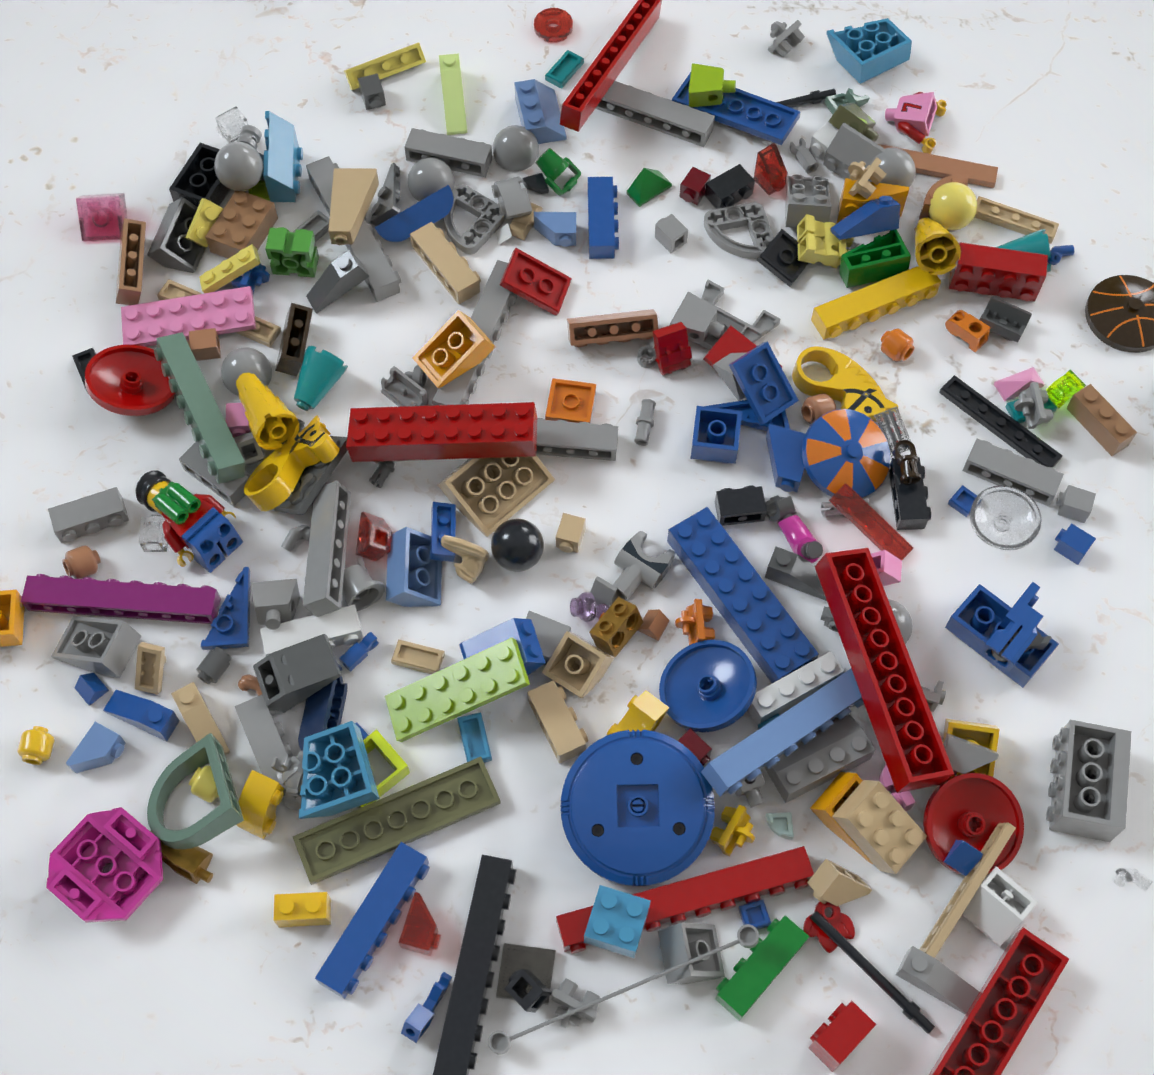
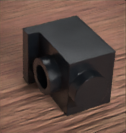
(518, 990)

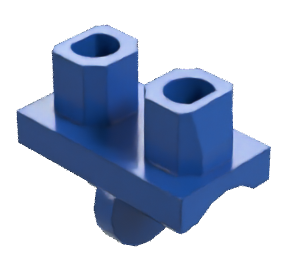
(252, 278)

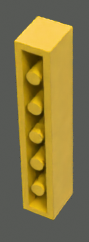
(874, 301)

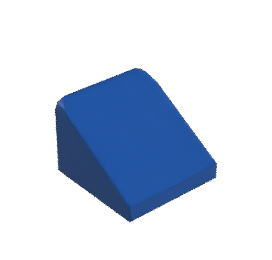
(963, 857)

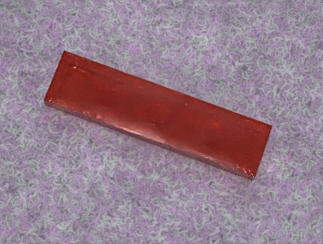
(870, 522)

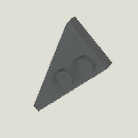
(388, 198)

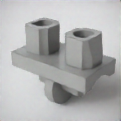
(780, 43)
(1032, 403)
(564, 997)

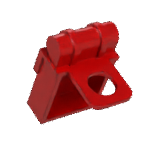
(672, 348)

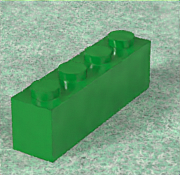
(761, 968)

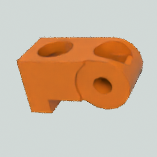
(968, 329)

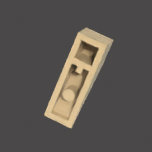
(197, 714)

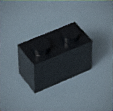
(729, 187)
(740, 505)

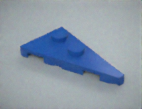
(749, 418)
(232, 624)

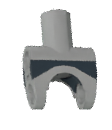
(640, 567)

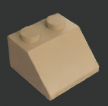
(577, 664)

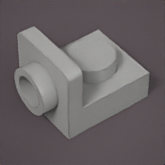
(936, 697)

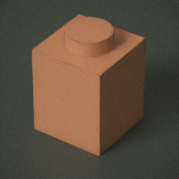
(204, 344)

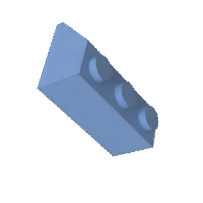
(539, 110)
(411, 575)

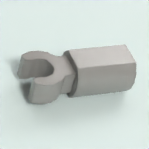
(804, 156)

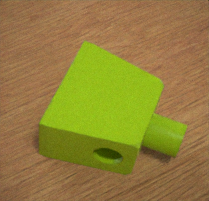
(708, 85)

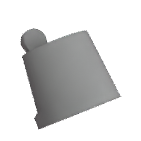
(360, 587)

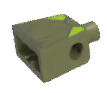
(855, 118)

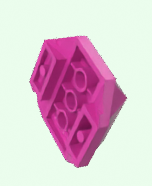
(79, 862)

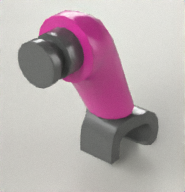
(795, 531)

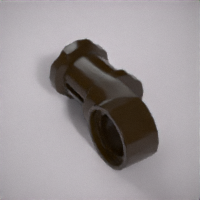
(907, 463)

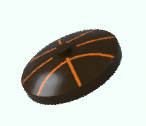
(1123, 313)

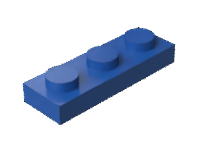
(442, 523)

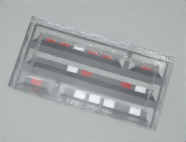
(893, 428)

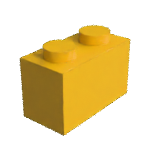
(302, 909)

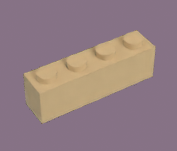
(445, 262)

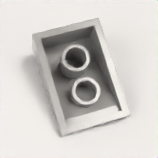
(97, 645)

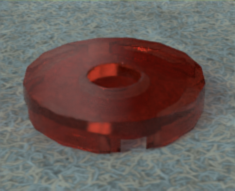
(553, 16)

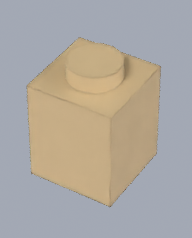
(570, 533)

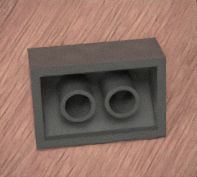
(170, 245)

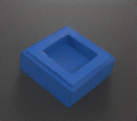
(962, 500)
(755, 914)

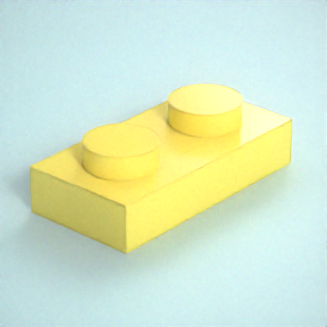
(203, 221)

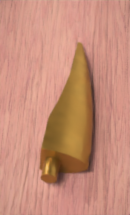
(188, 863)

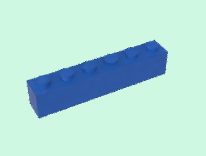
(372, 920)

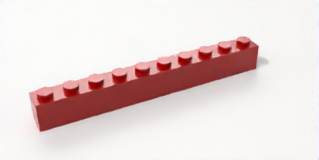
(609, 64)
(704, 893)

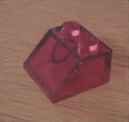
(101, 216)

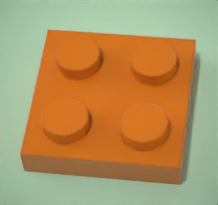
(570, 401)

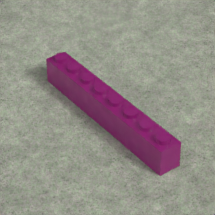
(121, 599)

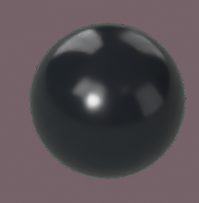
(517, 545)

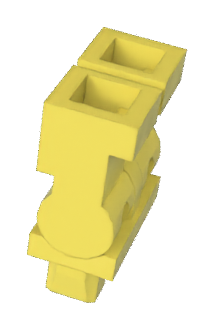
(819, 244)

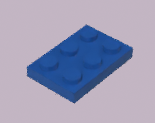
(763, 382)

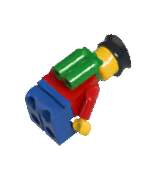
(189, 521)

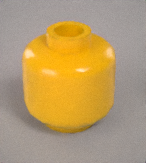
(36, 745)

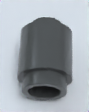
(213, 665)

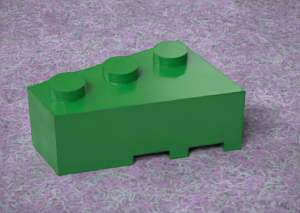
(875, 261)

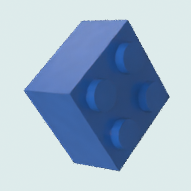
(716, 434)

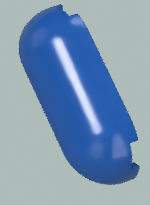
(418, 215)

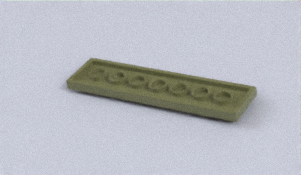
(396, 819)

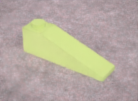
(453, 94)

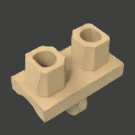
(861, 173)

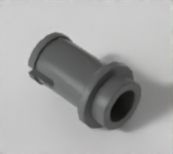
(382, 473)

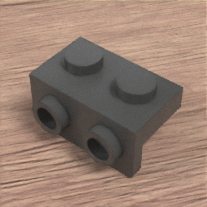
(1005, 319)

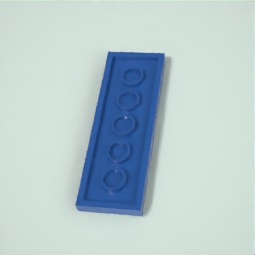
(748, 113)

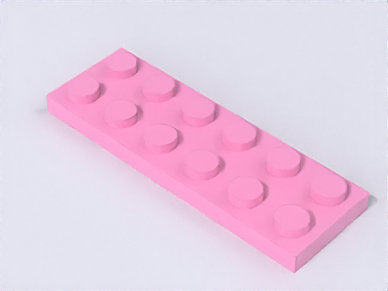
(225, 310)

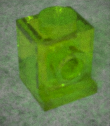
(1064, 388)

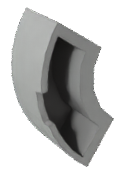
(512, 199)

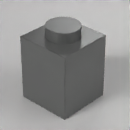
(371, 91)

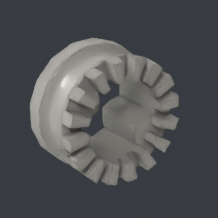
(643, 361)

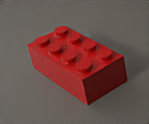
(999, 272)

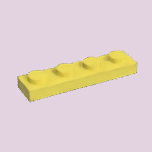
(386, 64)

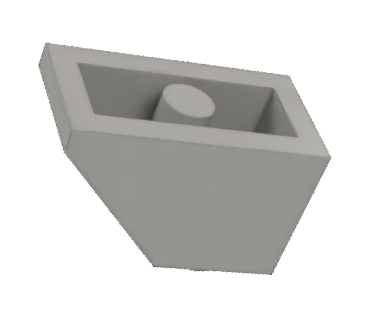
(967, 755)

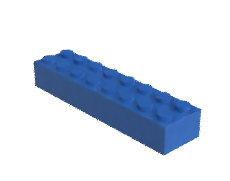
(741, 595)

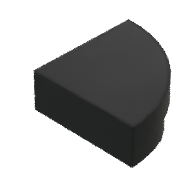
(536, 183)

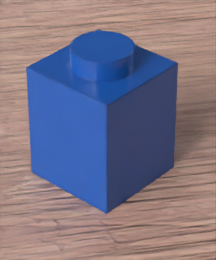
(1073, 543)

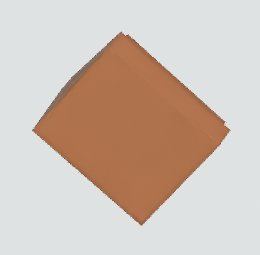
(654, 624)

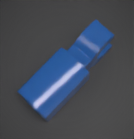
(358, 651)

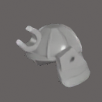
(291, 778)

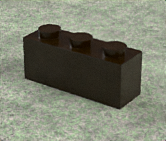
(294, 339)

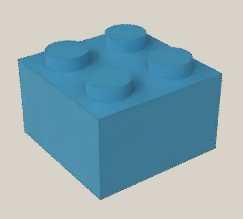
(616, 921)

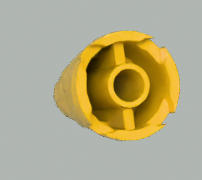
(935, 247)
(266, 413)

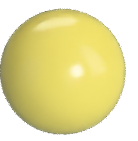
(953, 206)

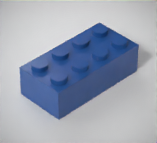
(979, 619)

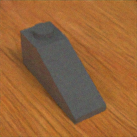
(336, 281)
(794, 572)

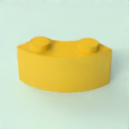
(643, 714)
(259, 804)

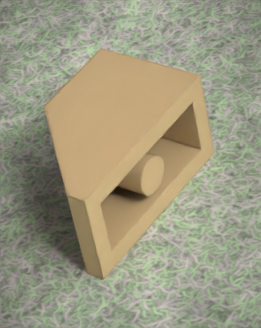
(836, 884)

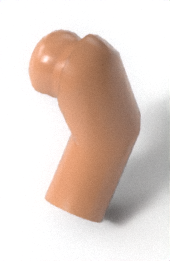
(249, 682)

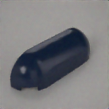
(323, 709)

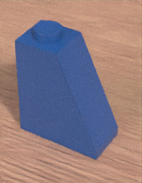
(785, 457)

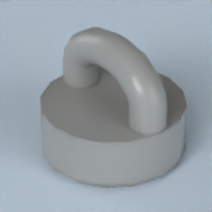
(417, 376)

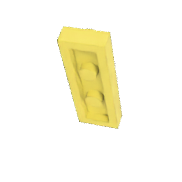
(230, 269)

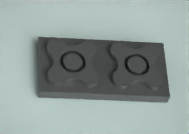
(311, 482)

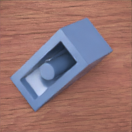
(557, 227)
(96, 749)

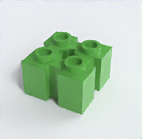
(292, 252)

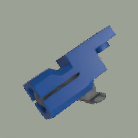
(1018, 632)

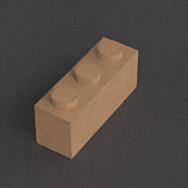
(1101, 420)

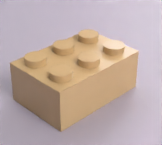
(879, 826)

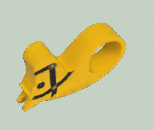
(848, 384)
(280, 471)

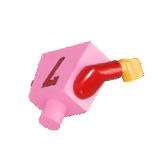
(915, 117)

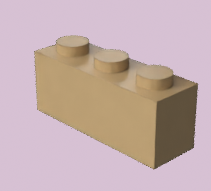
(557, 721)

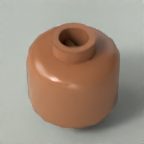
(816, 407)
(81, 562)

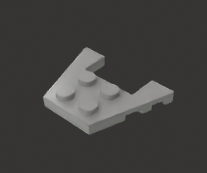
(762, 325)

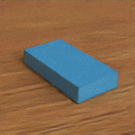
(474, 737)

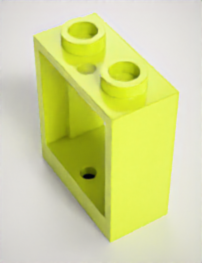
(377, 741)

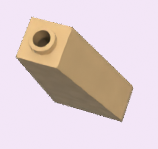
(350, 201)

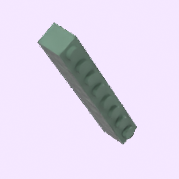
(199, 408)

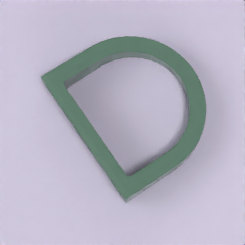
(213, 824)

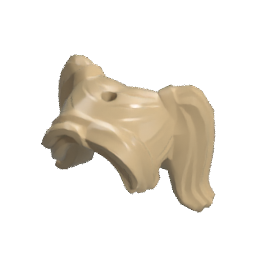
(472, 555)

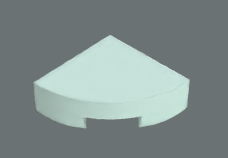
(781, 824)

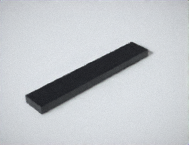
(999, 423)

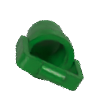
(553, 166)

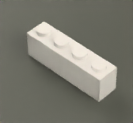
(340, 627)
(794, 688)

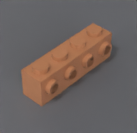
(612, 327)

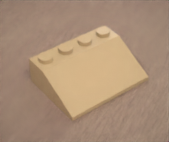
(495, 488)

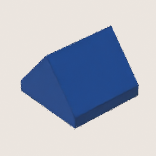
(90, 687)

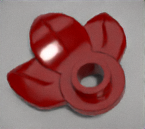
(838, 920)

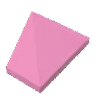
(1012, 386)

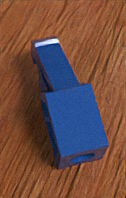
(422, 1015)

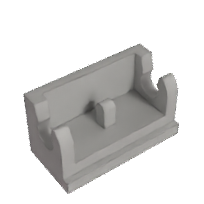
(403, 390)

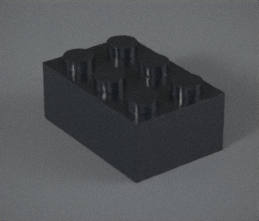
(199, 178)

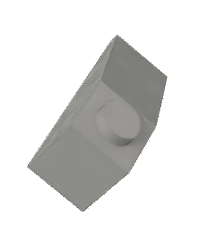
(936, 980)

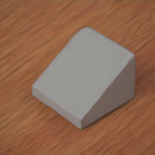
(603, 592)

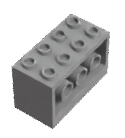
(1089, 781)

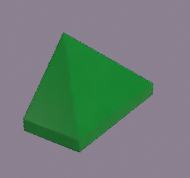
(648, 186)

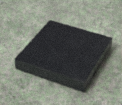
(782, 258)

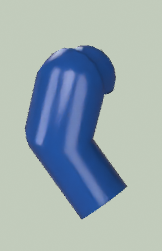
(1058, 252)

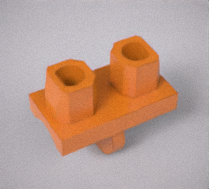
(693, 622)

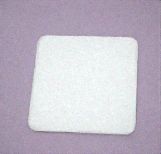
(503, 234)

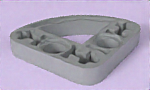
(484, 219)
(751, 221)

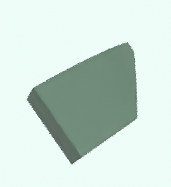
(833, 102)

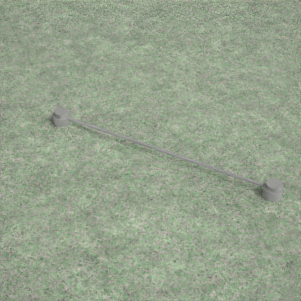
(500, 1042)

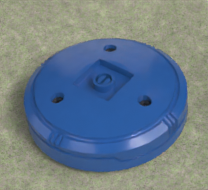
(637, 808)

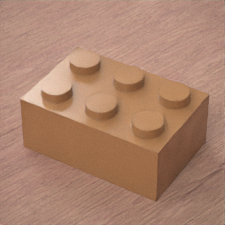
(240, 224)

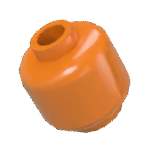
(897, 345)

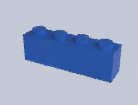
(601, 218)

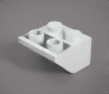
(999, 906)

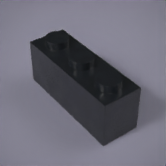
(909, 500)

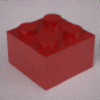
(847, 1029)

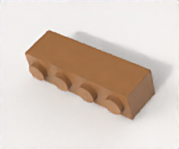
(130, 262)

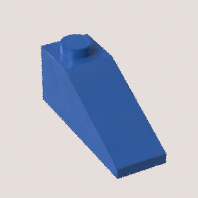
(871, 218)
(142, 714)

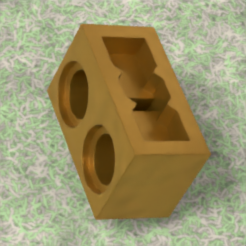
(616, 627)

